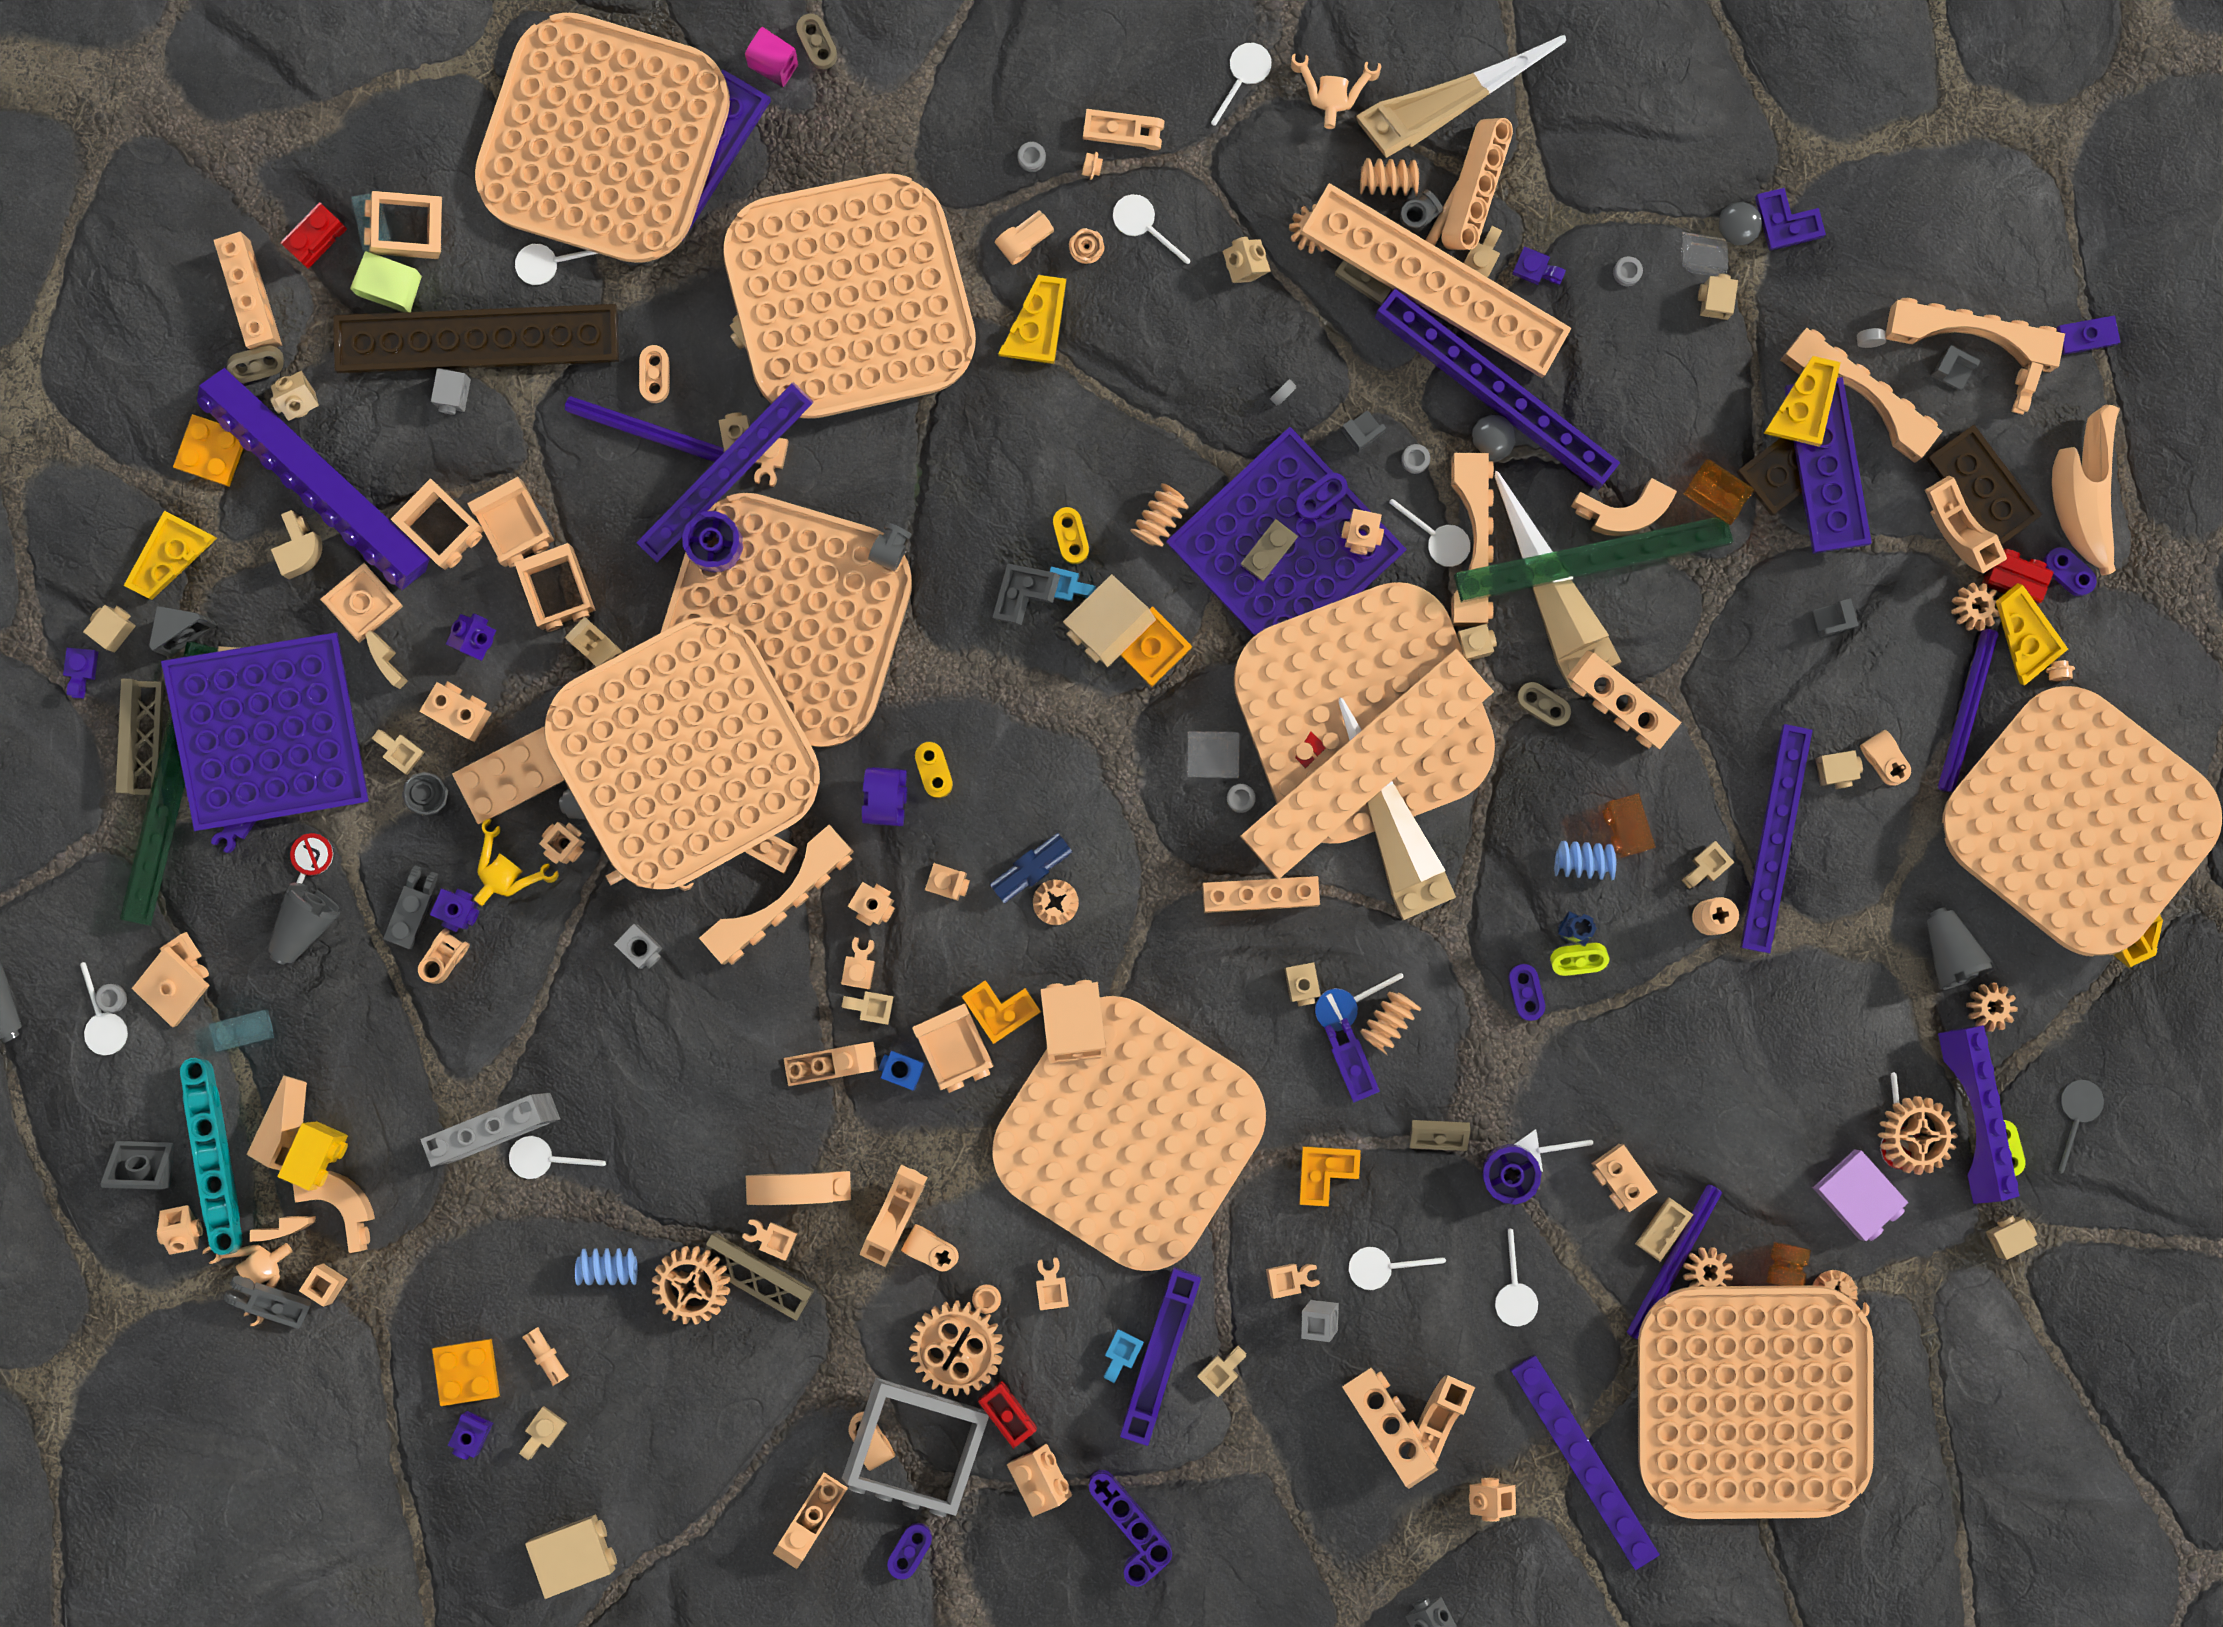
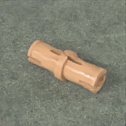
(545, 1356)

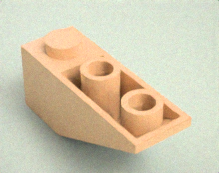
(830, 1064)
(280, 1124)
(810, 1520)

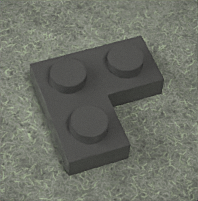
(1020, 585)

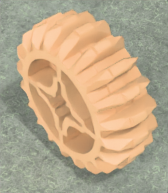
(1917, 1123)
(680, 1281)

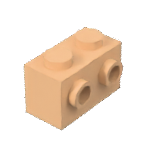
(456, 711)
(1624, 1178)

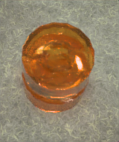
(1788, 1276)

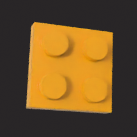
(208, 451)
(1156, 650)
(466, 1372)

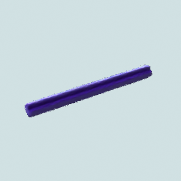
(643, 429)
(1968, 710)
(1677, 1256)

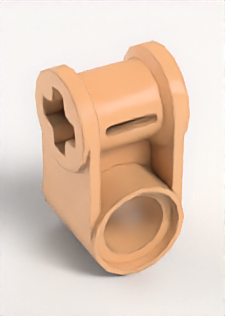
(1885, 755)
(443, 956)
(925, 1246)
(879, 1449)

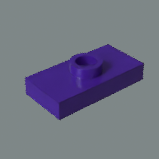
(2089, 334)

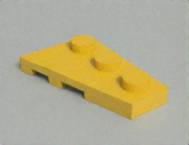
(1038, 324)
(1808, 404)
(166, 554)
(2028, 634)

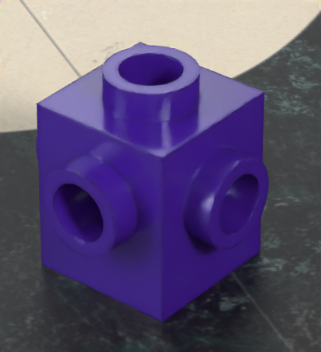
(471, 636)
(446, 907)

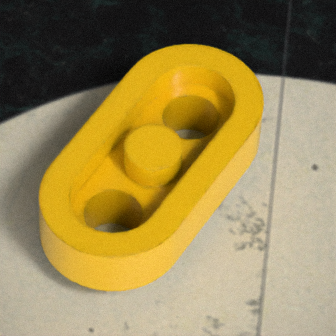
(1070, 536)
(933, 769)

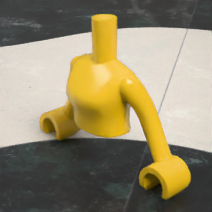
(502, 872)

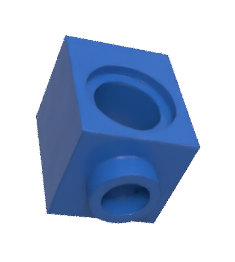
(914, 1070)

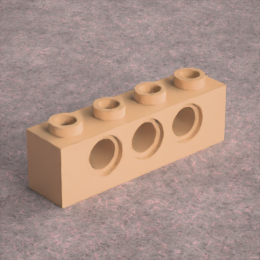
(247, 291)
(1661, 722)
(1261, 894)
(1409, 1470)

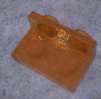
(1718, 491)
(1628, 825)

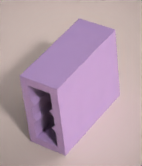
(1861, 1196)

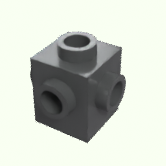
(1430, 1614)

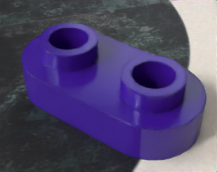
(1321, 496)
(2069, 573)
(1526, 992)
(910, 1550)

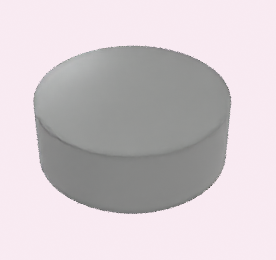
(1031, 156)
(1628, 271)
(1871, 338)
(1283, 392)
(1415, 458)
(1241, 798)
(111, 998)

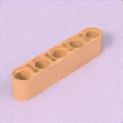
(1477, 184)

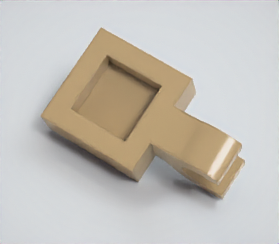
(1483, 256)
(400, 752)
(1709, 864)
(873, 1008)
(1220, 1372)
(544, 1430)

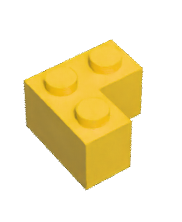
(311, 1153)

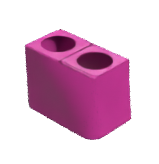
(771, 57)

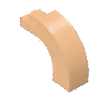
(1628, 520)
(1960, 529)
(798, 1188)
(349, 1201)
(893, 1215)
(1441, 1411)

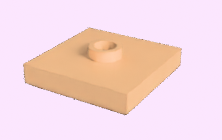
(361, 602)
(170, 986)

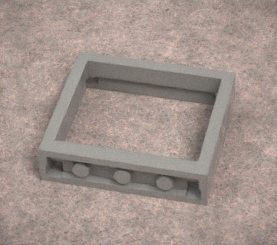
(490, 1129)
(883, 1389)

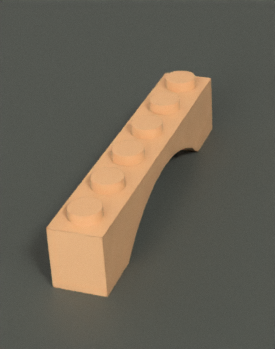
(1913, 322)
(1907, 428)
(1471, 482)
(732, 935)

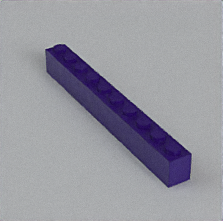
(1496, 389)
(312, 479)

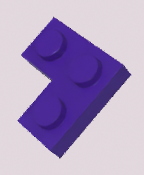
(1784, 228)

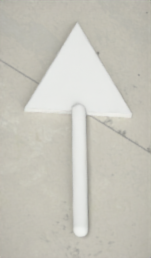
(1530, 1143)

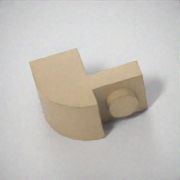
(300, 553)
(593, 643)

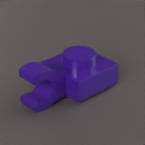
(1533, 267)
(79, 666)

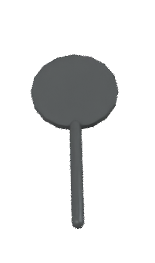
(2082, 1103)

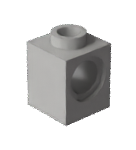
(450, 391)
(627, 942)
(1319, 1320)

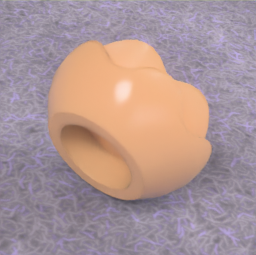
(1086, 237)

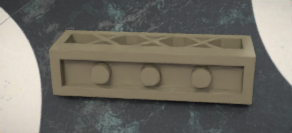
(129, 735)
(764, 1271)

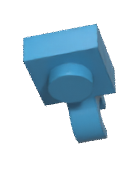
(1069, 585)
(1122, 1351)

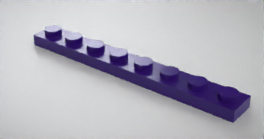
(725, 471)
(1776, 839)
(1584, 1462)

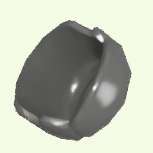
(1740, 223)
(1494, 436)
(424, 793)

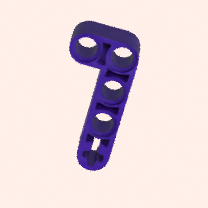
(1126, 1522)

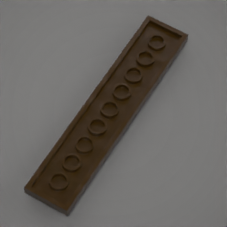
(476, 338)

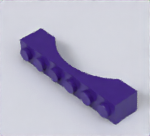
(1992, 1169)
(1160, 1356)

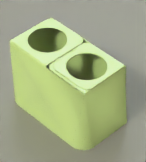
(386, 282)

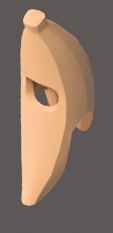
(2084, 491)

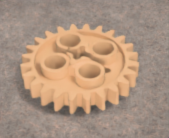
(979, 1361)

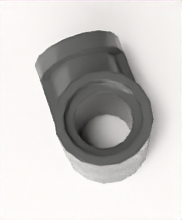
(1426, 206)
(889, 547)

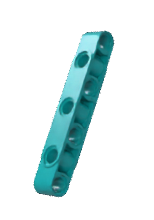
(211, 1156)

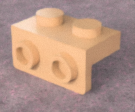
(1040, 1480)

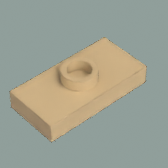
(1664, 1229)

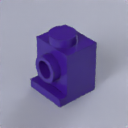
(477, 1428)

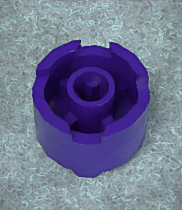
(702, 529)
(884, 796)
(1505, 1189)

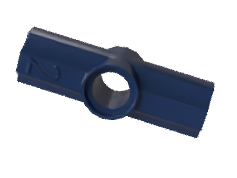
(1031, 868)
(1576, 928)

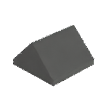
(174, 628)
(140, 1165)

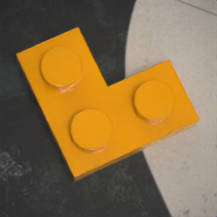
(1000, 1018)
(1319, 1165)

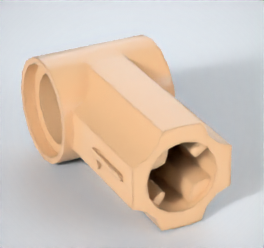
(1018, 241)

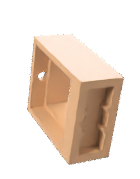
(430, 250)
(418, 505)
(544, 561)

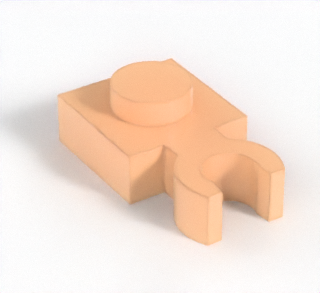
(2027, 381)
(770, 459)
(187, 951)
(857, 969)
(775, 1239)
(1287, 1280)
(1051, 1290)

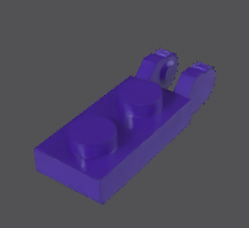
(1352, 1064)

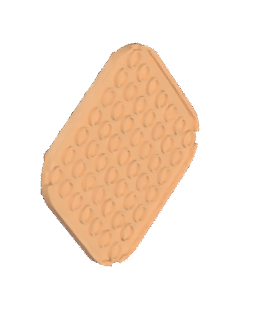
(602, 137)
(850, 293)
(808, 605)
(1369, 656)
(682, 753)
(2082, 821)
(1133, 1141)
(1755, 1402)

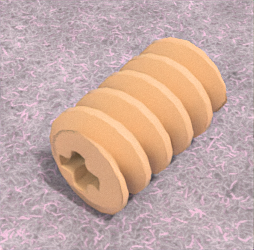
(1389, 176)
(1160, 516)
(1727, 916)
(1389, 1021)

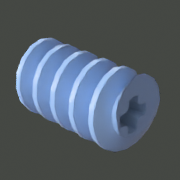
(1585, 859)
(606, 1267)

